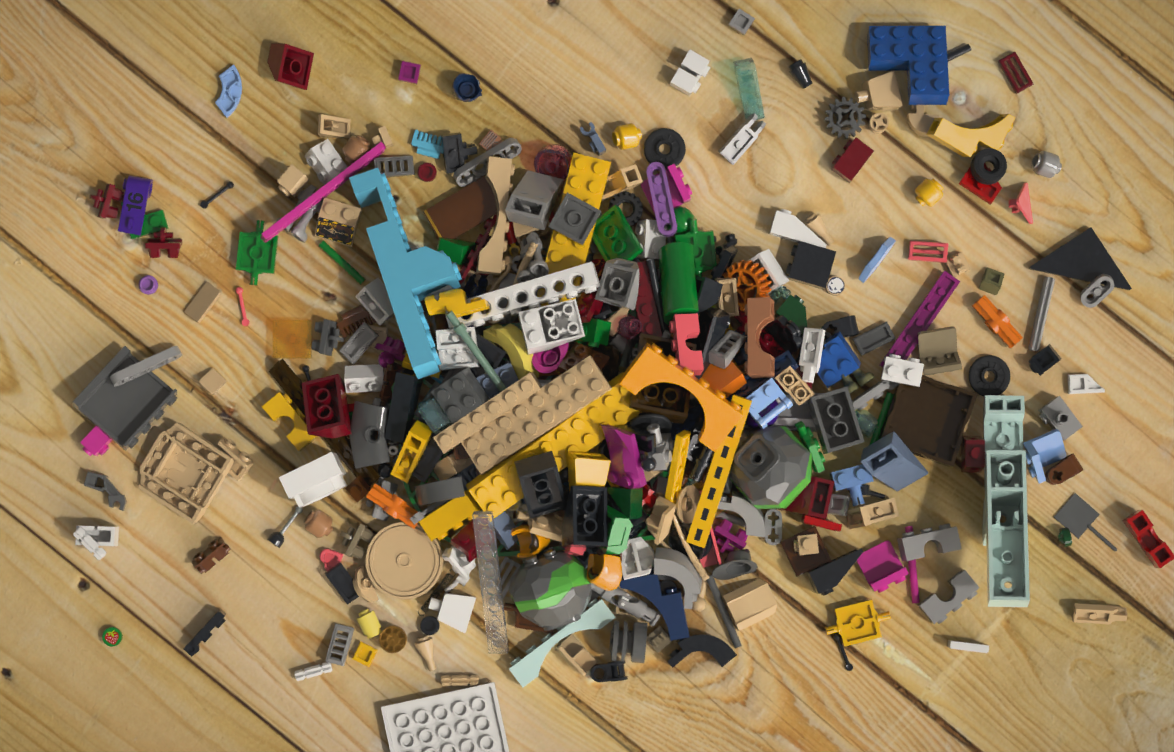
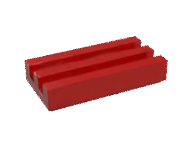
(821, 523)

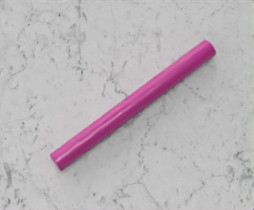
(913, 574)

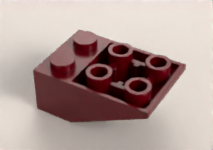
(813, 500)

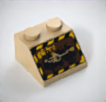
(338, 222)

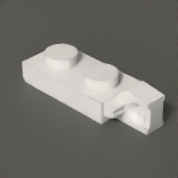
(811, 353)

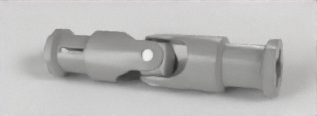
(629, 603)

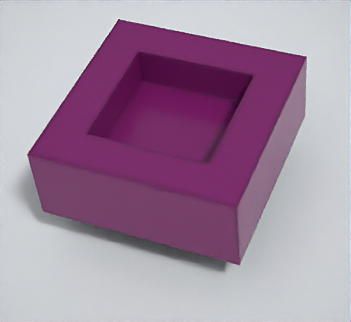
(409, 72)

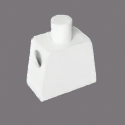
(454, 610)

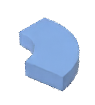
(231, 91)
(877, 259)

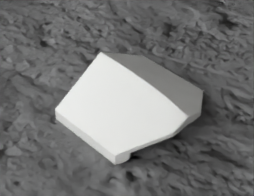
(637, 558)

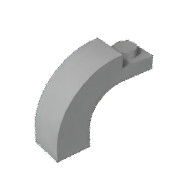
(679, 566)

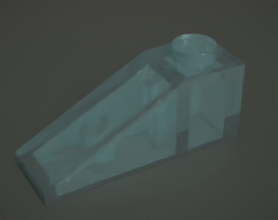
(749, 87)

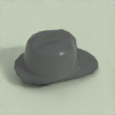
(735, 565)

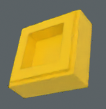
(364, 654)

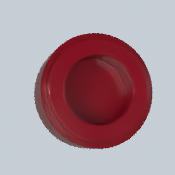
(427, 172)

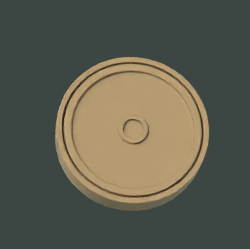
(404, 561)

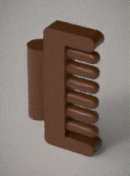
(352, 317)

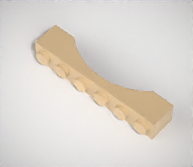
(498, 176)
(487, 412)

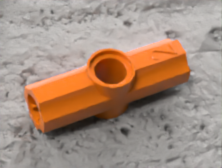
(997, 321)
(392, 504)

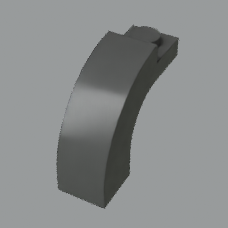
(439, 491)

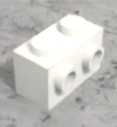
(376, 301)

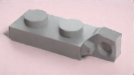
(873, 392)

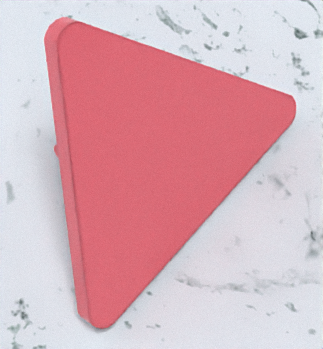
(1022, 203)

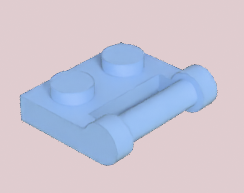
(763, 397)

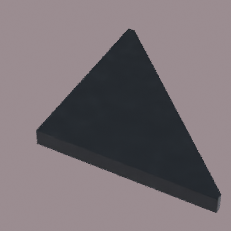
(1082, 260)

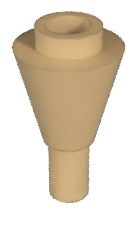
(816, 224)
(425, 647)

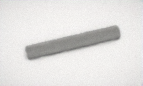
(1041, 314)

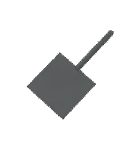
(1078, 517)

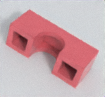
(683, 328)

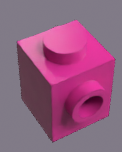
(96, 442)

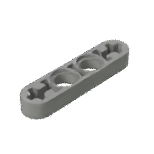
(482, 159)
(145, 366)

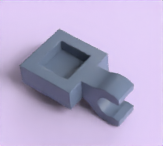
(596, 143)

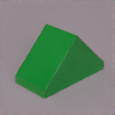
(456, 249)

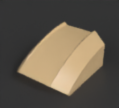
(750, 603)

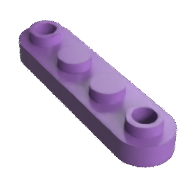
(661, 199)

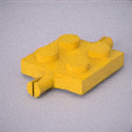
(857, 623)

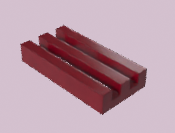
(1022, 86)

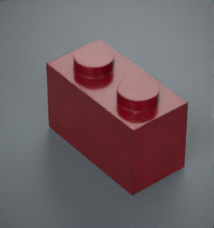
(852, 159)

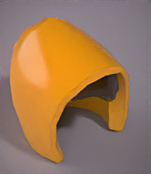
(529, 543)
(604, 571)

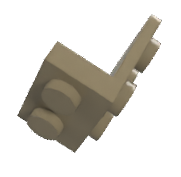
(939, 350)

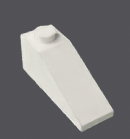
(792, 229)

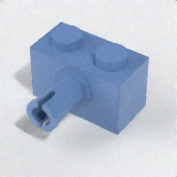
(852, 479)

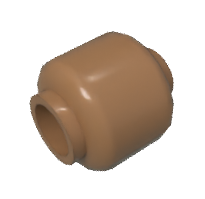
(355, 148)
(318, 523)

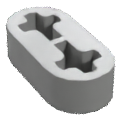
(768, 525)

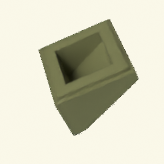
(991, 281)

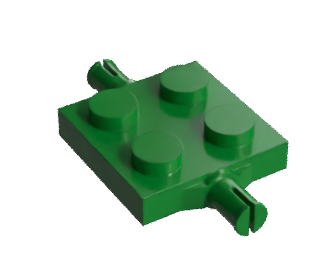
(703, 247)
(255, 255)
(812, 445)

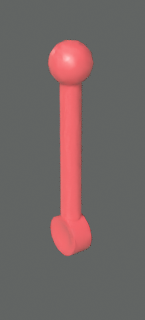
(245, 322)

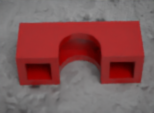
(1151, 544)

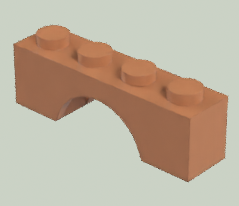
(759, 313)

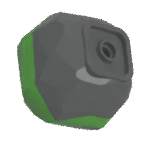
(771, 467)
(551, 589)

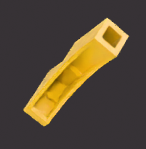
(965, 140)

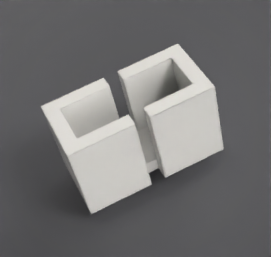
(695, 65)
(101, 534)

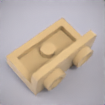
(241, 459)

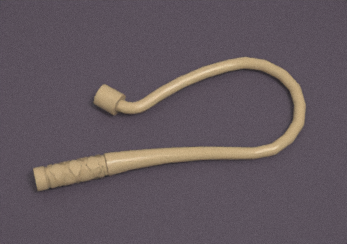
(508, 263)
(693, 558)

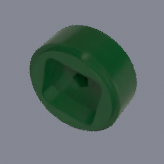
(1065, 537)

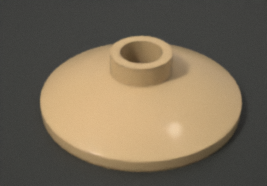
(687, 503)

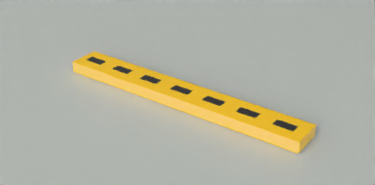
(717, 479)

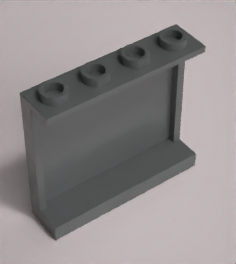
(128, 408)

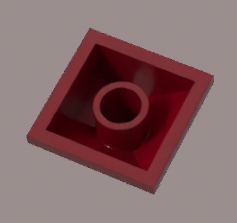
(290, 64)

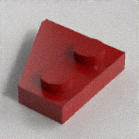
(985, 192)

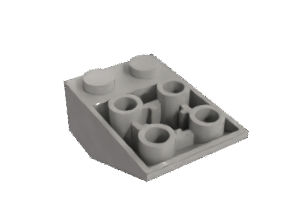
(533, 200)

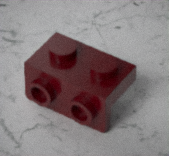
(465, 541)

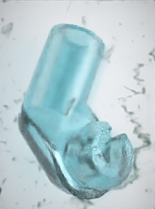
(780, 292)

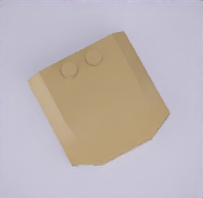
(184, 471)

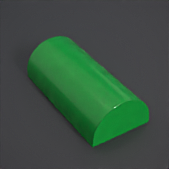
(677, 280)

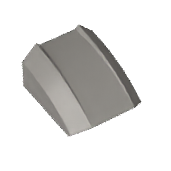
(619, 283)

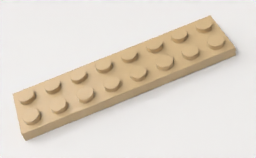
(536, 415)

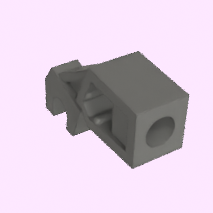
(115, 495)

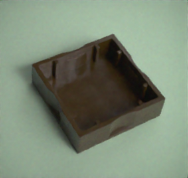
(930, 418)

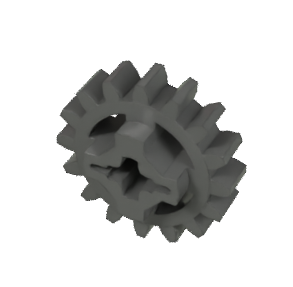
(851, 122)

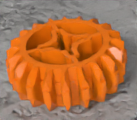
(751, 276)

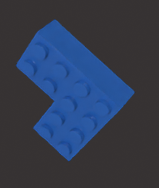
(917, 50)

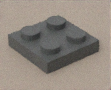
(574, 219)

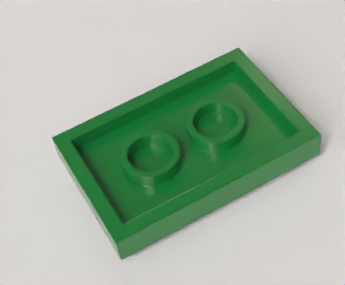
(615, 237)

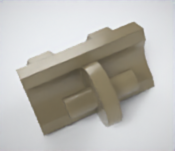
(361, 533)

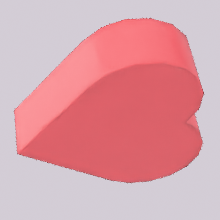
(330, 558)

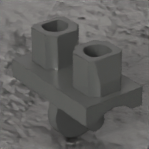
(329, 337)

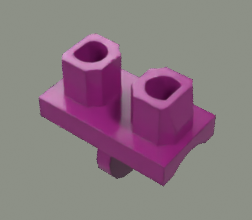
(392, 350)
(722, 532)

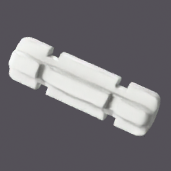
(89, 543)
(313, 671)

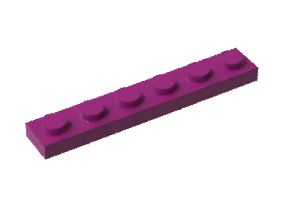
(923, 316)

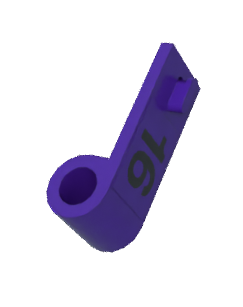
(134, 204)

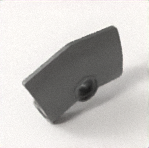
(364, 446)

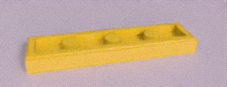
(677, 466)

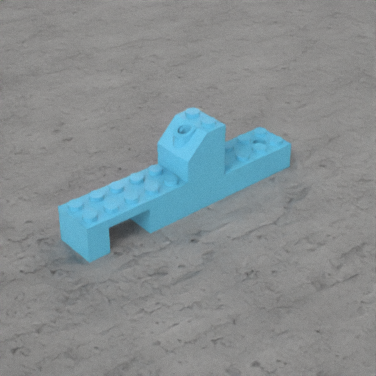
(406, 273)

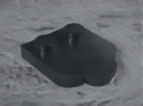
(785, 333)

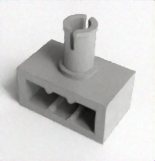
(1060, 417)
(664, 447)

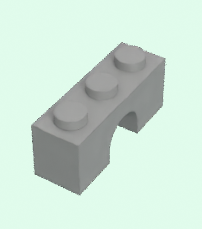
(912, 545)
(963, 588)

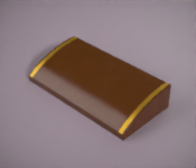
(462, 210)

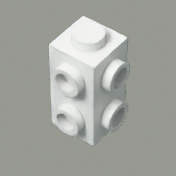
(364, 378)

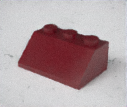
(326, 407)

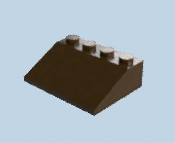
(662, 397)

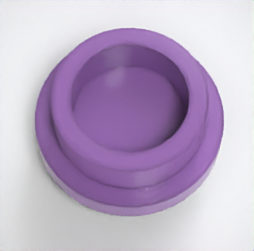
(148, 284)

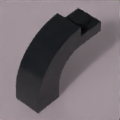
(702, 642)

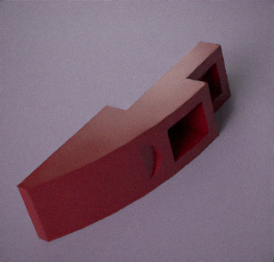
(587, 303)

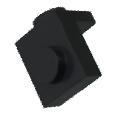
(1044, 360)

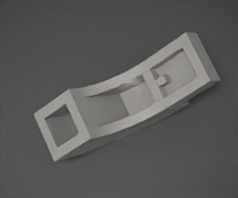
(752, 516)

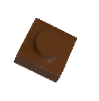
(358, 488)

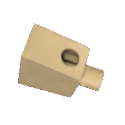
(880, 93)

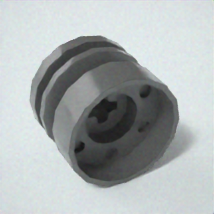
(628, 641)

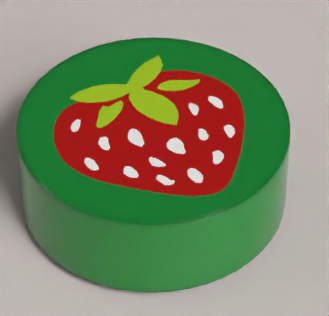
(112, 636)

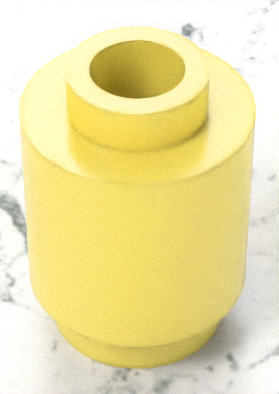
(369, 623)

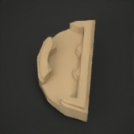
(363, 585)

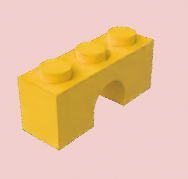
(281, 406)

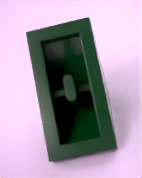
(628, 500)

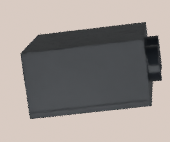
(810, 265)

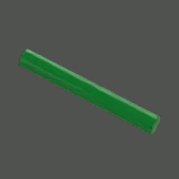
(344, 264)
(882, 416)

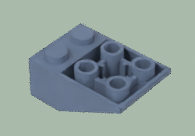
(892, 462)

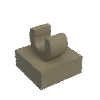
(658, 639)

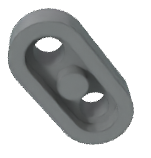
(1099, 291)

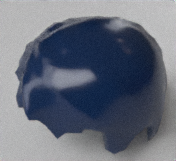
(466, 87)

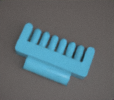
(427, 148)

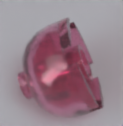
(553, 161)

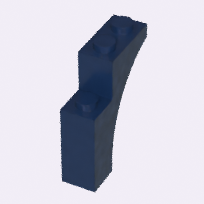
(668, 602)

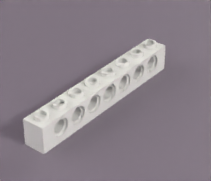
(511, 293)

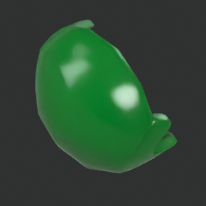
(682, 217)

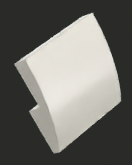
(454, 351)

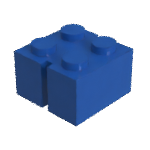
(837, 360)

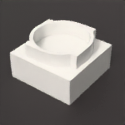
(315, 480)

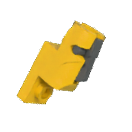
(453, 300)

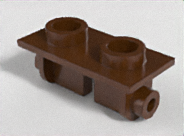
(389, 376)
(204, 559)

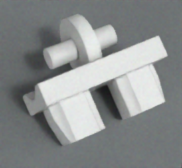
(458, 562)

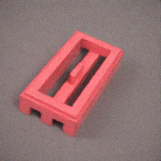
(922, 251)

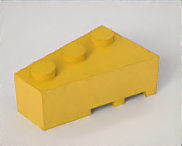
(449, 516)

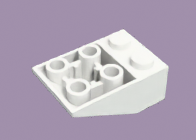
(551, 326)

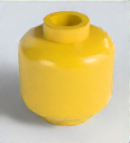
(626, 136)
(929, 192)

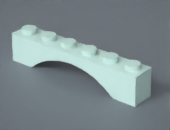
(529, 666)

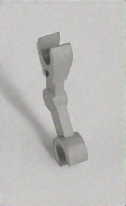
(420, 515)

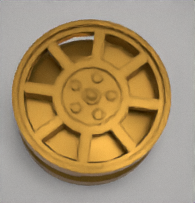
(393, 639)

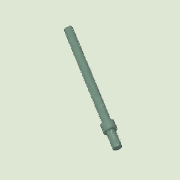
(460, 329)

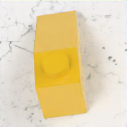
(412, 451)

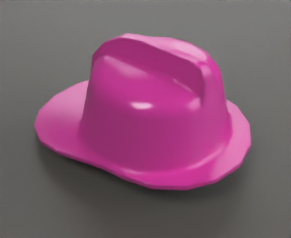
(549, 360)

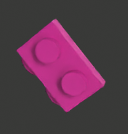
(679, 191)
(881, 566)

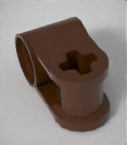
(1065, 468)

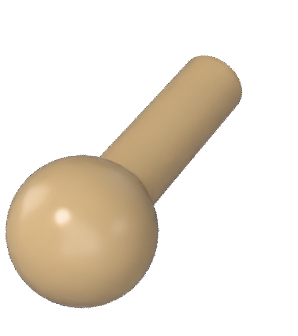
(701, 603)

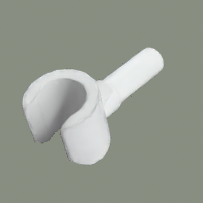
(459, 579)

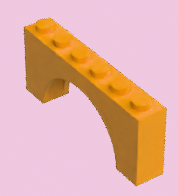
(655, 367)

